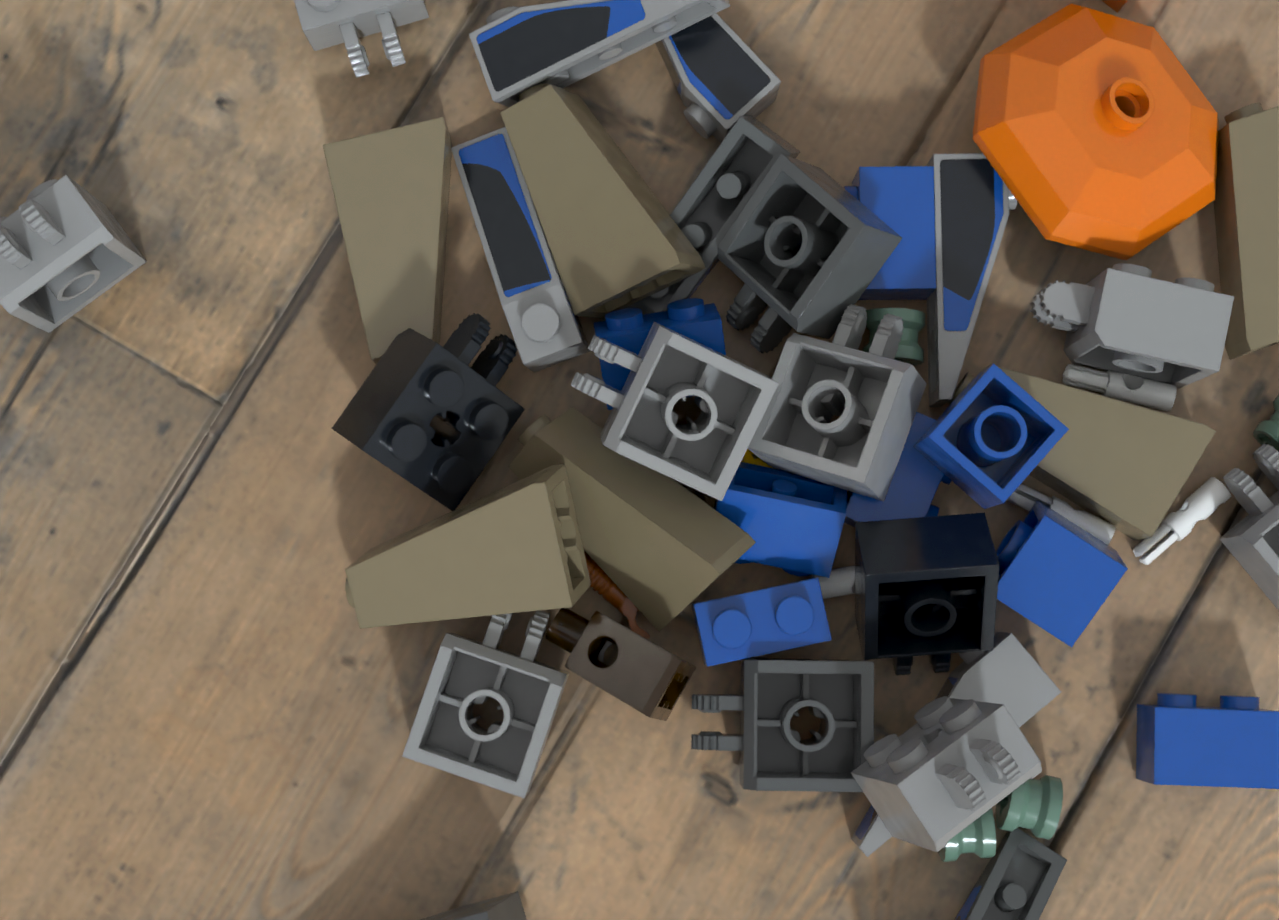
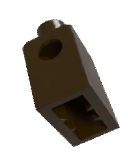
(641, 675)

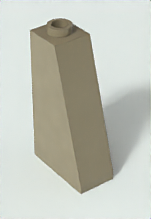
(594, 207)
(394, 226)
(1249, 226)
(1115, 456)
(632, 520)
(483, 559)

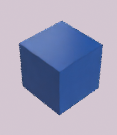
(991, 437)
(1055, 572)

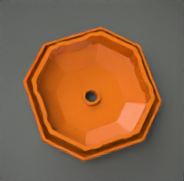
(1097, 131)

